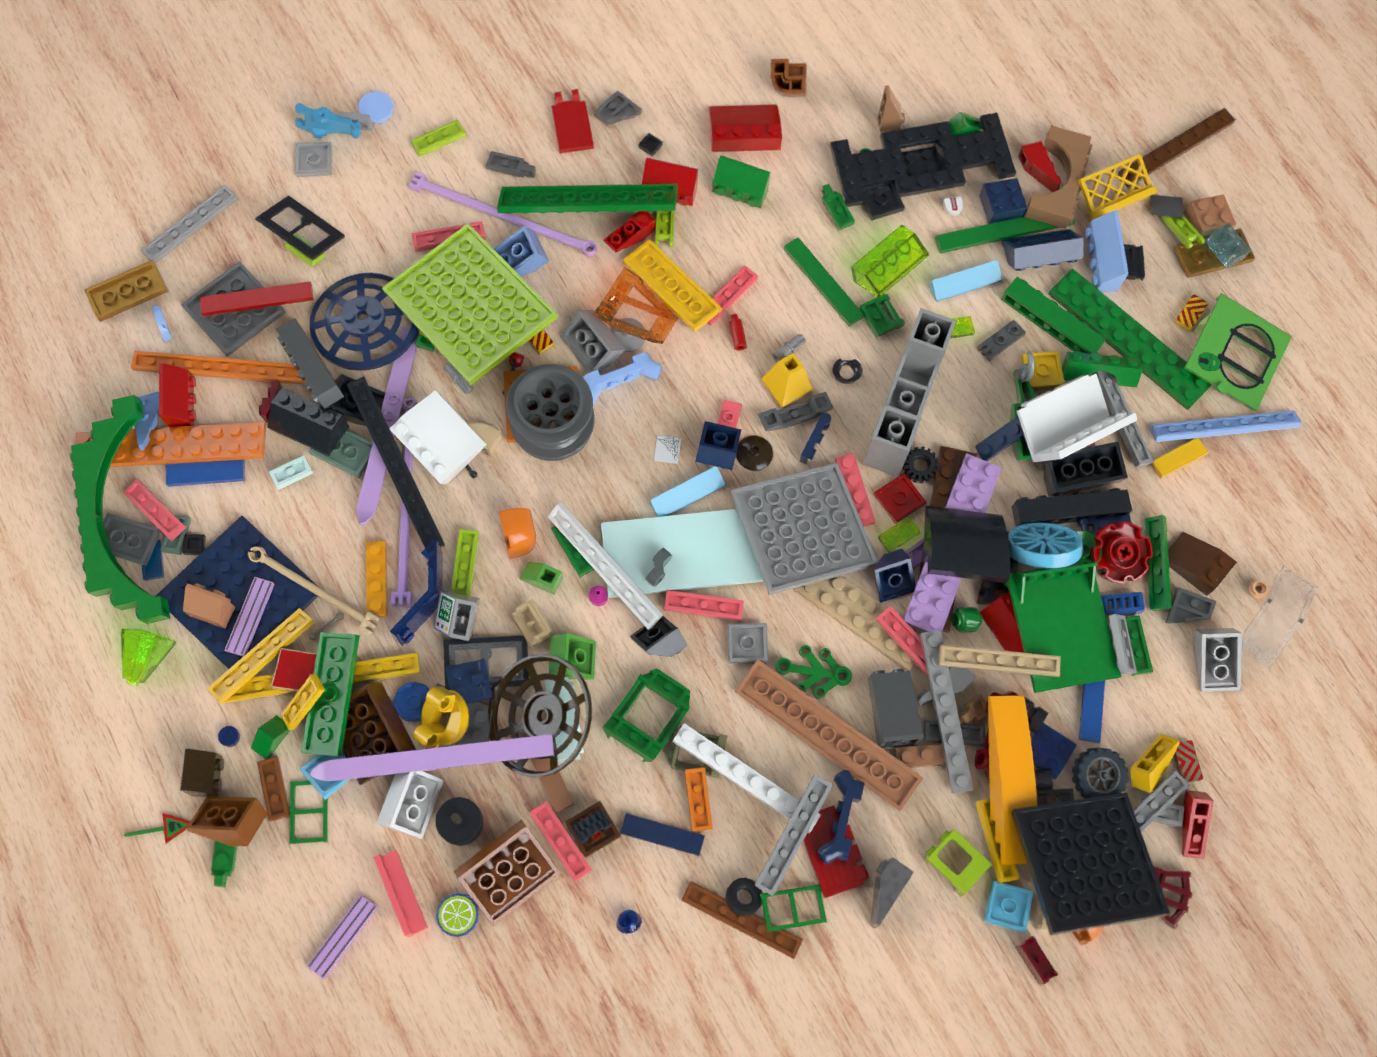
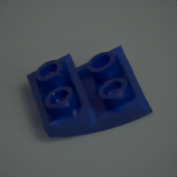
(1051, 749)

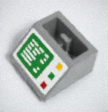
(456, 615)

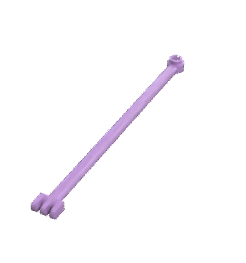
(419, 181)
(404, 534)

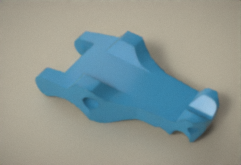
(324, 122)

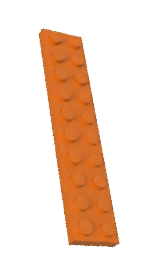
(190, 444)

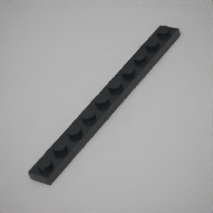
(394, 462)

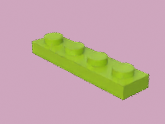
(465, 562)

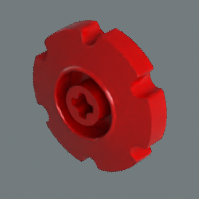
(1126, 539)

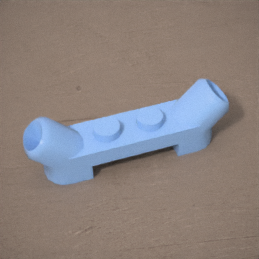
(641, 366)

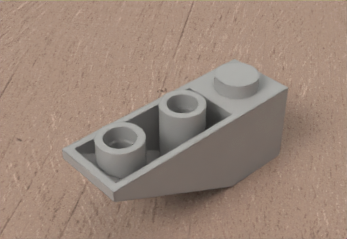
(960, 680)

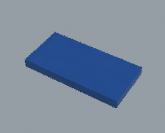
(205, 472)

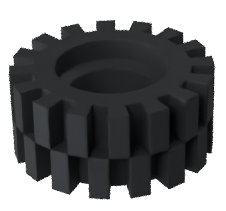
(920, 454)

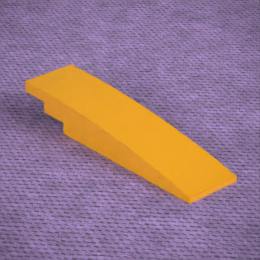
(1009, 771)

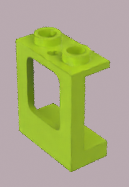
(970, 874)

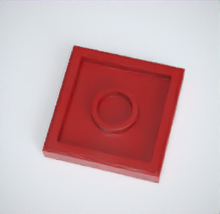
(899, 498)

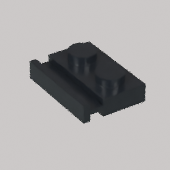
(1135, 262)

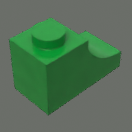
(964, 124)

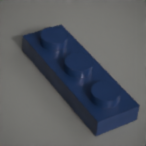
(1000, 440)

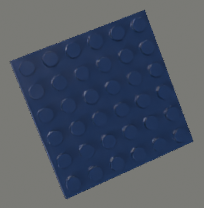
(229, 570)

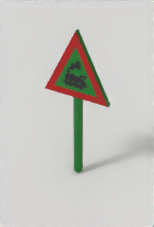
(172, 828)

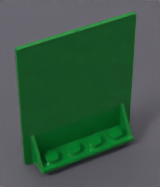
(1064, 617)

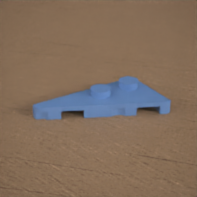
(151, 415)

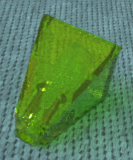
(142, 654)

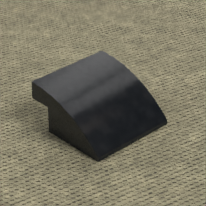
(966, 544)

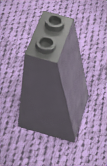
(895, 709)

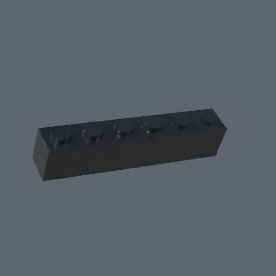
(1072, 507)

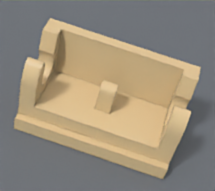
(532, 623)

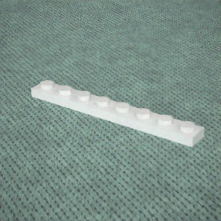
(605, 566)
(737, 772)

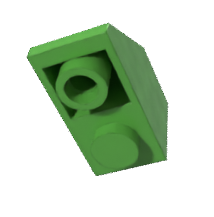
(542, 576)

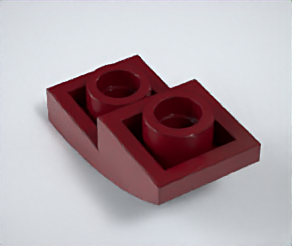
(264, 409)

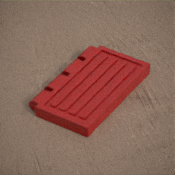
(837, 875)

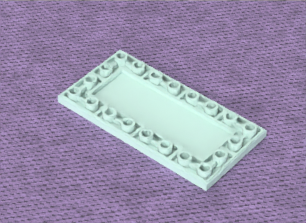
(705, 548)

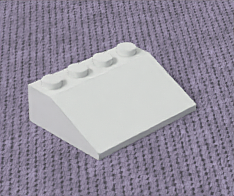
(438, 437)

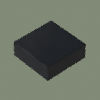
(650, 144)
(194, 544)

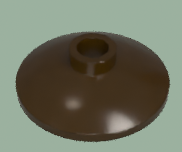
(751, 460)

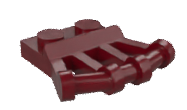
(1185, 893)

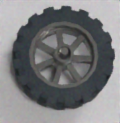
(1086, 761)

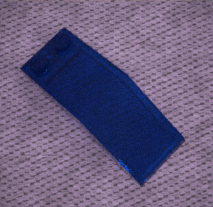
(404, 630)

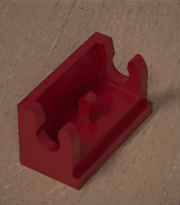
(1036, 960)

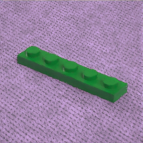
(1159, 564)

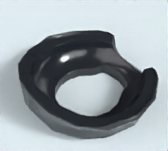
(855, 366)

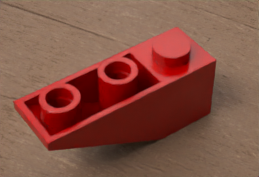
(1038, 164)
(631, 232)

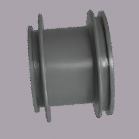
(556, 436)

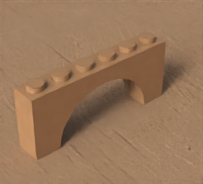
(1072, 151)

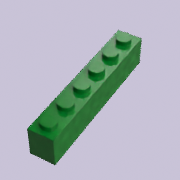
(1052, 318)

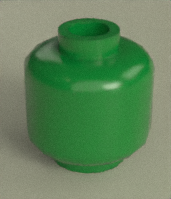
(966, 619)

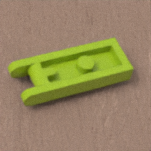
(665, 227)
(1183, 230)

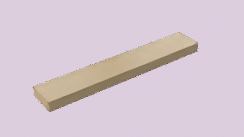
(999, 661)

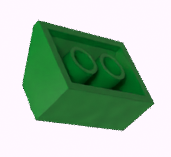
(741, 182)

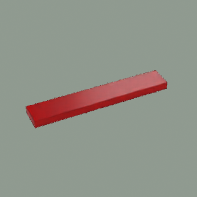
(256, 298)

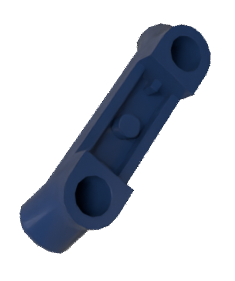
(840, 847)

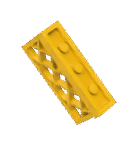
(1125, 199)

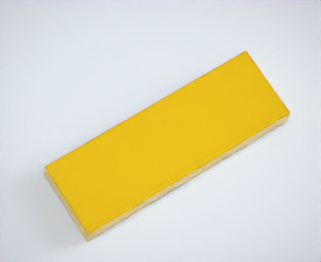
(1179, 458)
(302, 702)

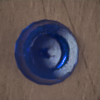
(629, 922)

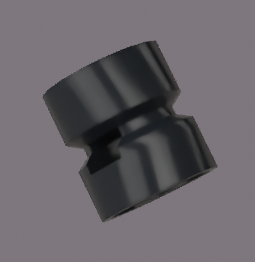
(1035, 715)

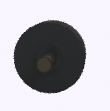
(459, 821)

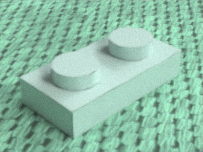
(291, 472)

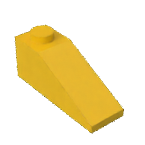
(1153, 763)

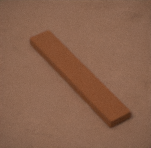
(750, 925)

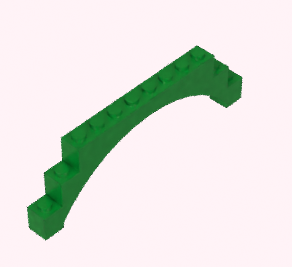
(91, 466)

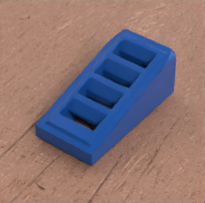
(1136, 596)

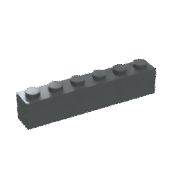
(309, 363)

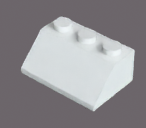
(410, 803)

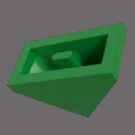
(269, 737)

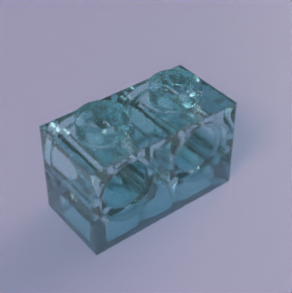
(1228, 245)

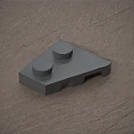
(1189, 607)

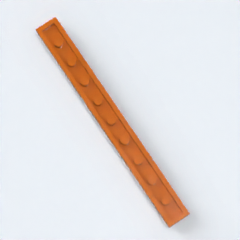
(219, 367)

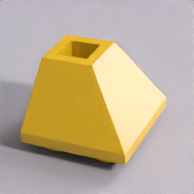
(787, 380)

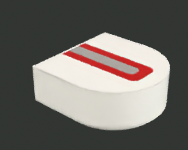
(953, 206)

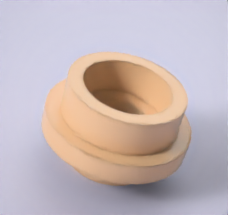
(1263, 587)

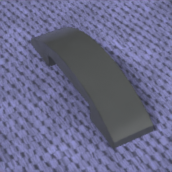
(796, 414)

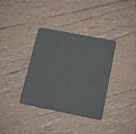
(1166, 206)

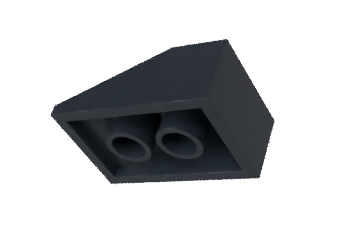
(347, 405)

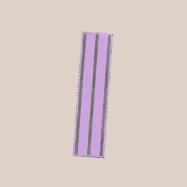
(249, 617)
(342, 937)

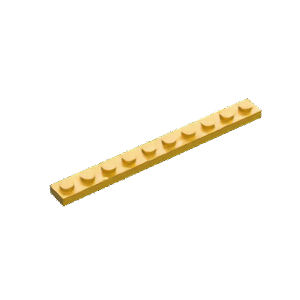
(364, 672)

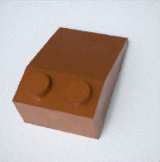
(228, 819)

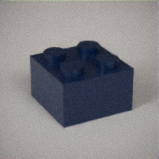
(1003, 200)
(718, 445)

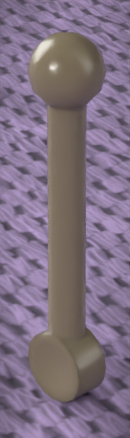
(339, 616)

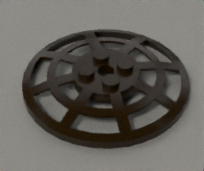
(535, 706)

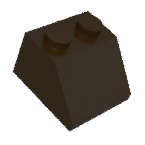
(201, 773)

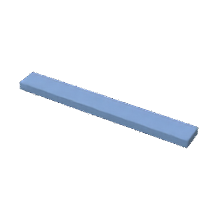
(1225, 426)

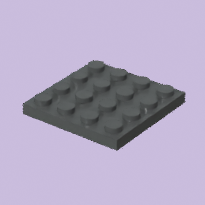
(236, 328)

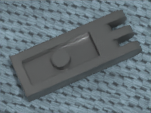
(1002, 339)

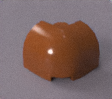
(789, 78)

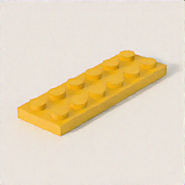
(672, 285)

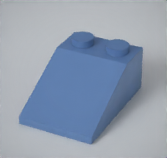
(523, 251)

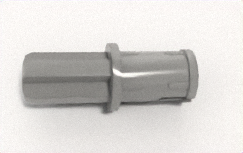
(789, 347)
(458, 379)

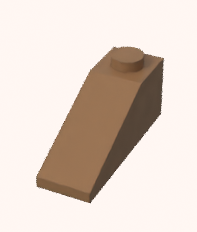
(890, 115)

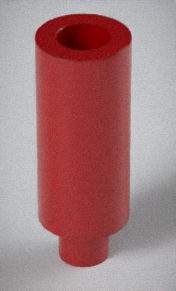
(737, 333)

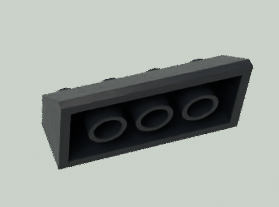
(306, 422)
(1085, 469)

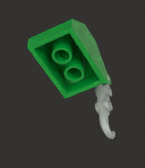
(1022, 376)

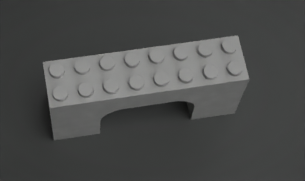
(909, 392)

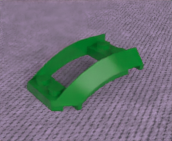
(632, 736)

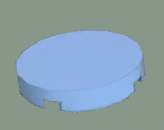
(377, 105)
(161, 323)

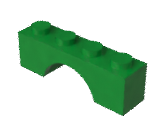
(1124, 369)

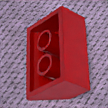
(669, 173)
(176, 396)
(1003, 624)

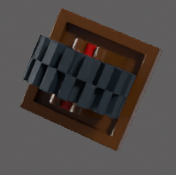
(592, 829)

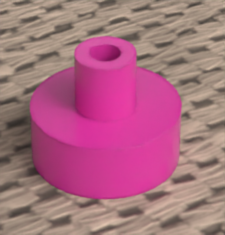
(598, 600)

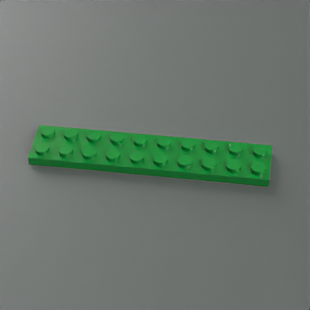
(588, 198)
(1129, 338)

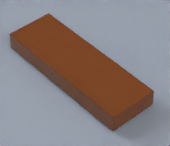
(273, 788)

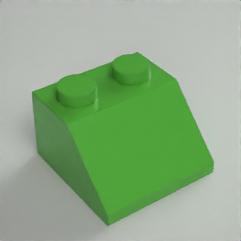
(575, 650)

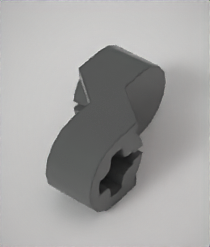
(657, 573)

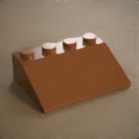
(506, 872)

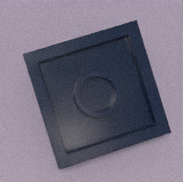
(470, 681)

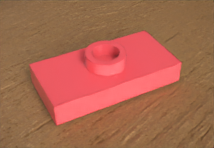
(729, 413)

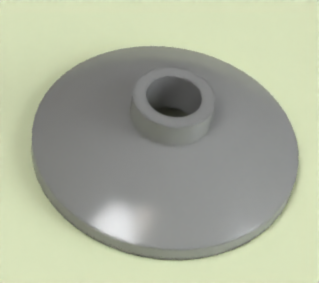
(629, 341)

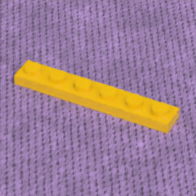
(259, 656)

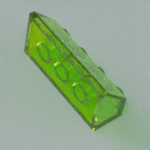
(889, 261)

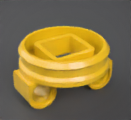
(431, 732)

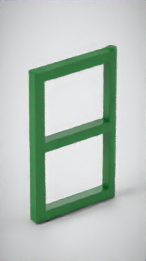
(293, 812)
(793, 908)

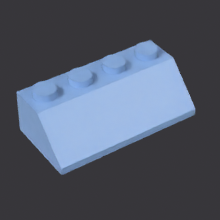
(1106, 252)

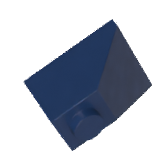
(894, 575)

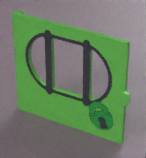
(1214, 339)

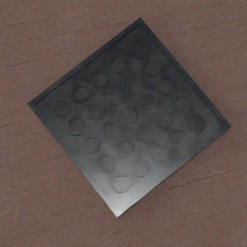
(1089, 863)

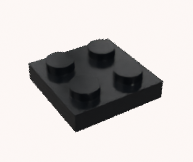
(882, 201)

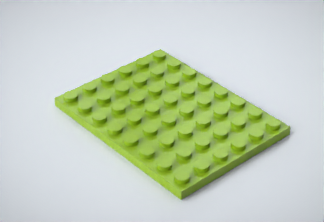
(469, 303)

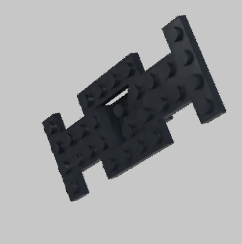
(923, 168)

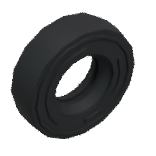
(734, 904)

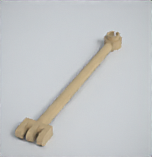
(366, 620)

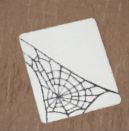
(667, 449)

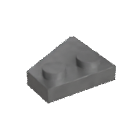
(617, 109)

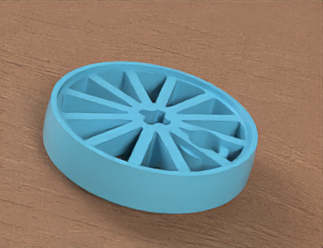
(1045, 545)

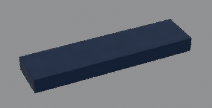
(662, 834)

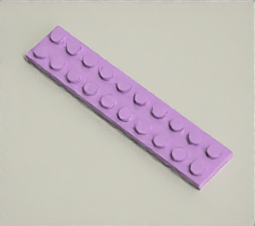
(936, 593)

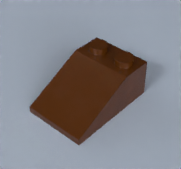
(1199, 562)

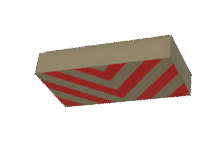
(1187, 762)

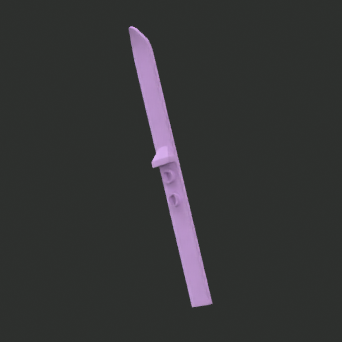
(391, 411)
(434, 758)

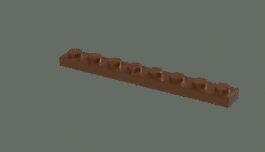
(1182, 143)

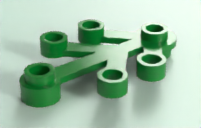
(817, 671)

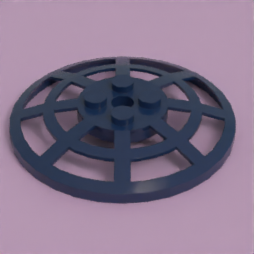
(360, 328)

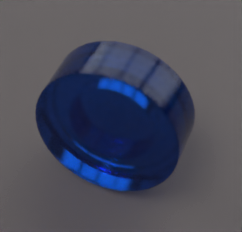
(229, 736)

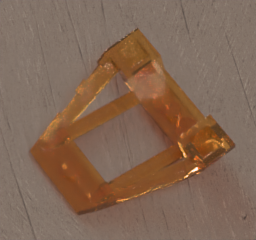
(619, 293)

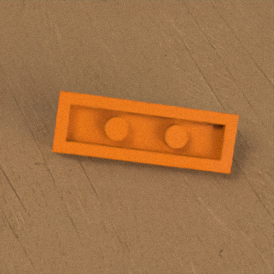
(698, 799)

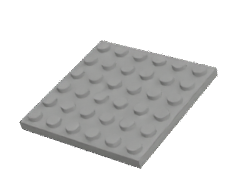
(803, 528)

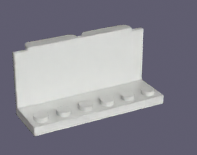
(1068, 419)

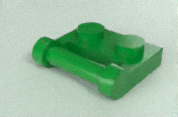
(878, 319)

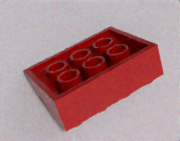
(745, 128)

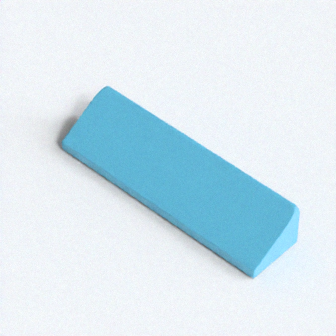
(966, 280)
(687, 492)

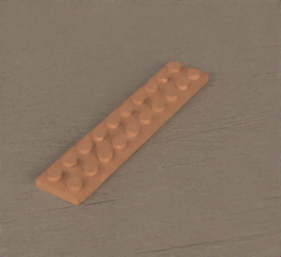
(829, 735)

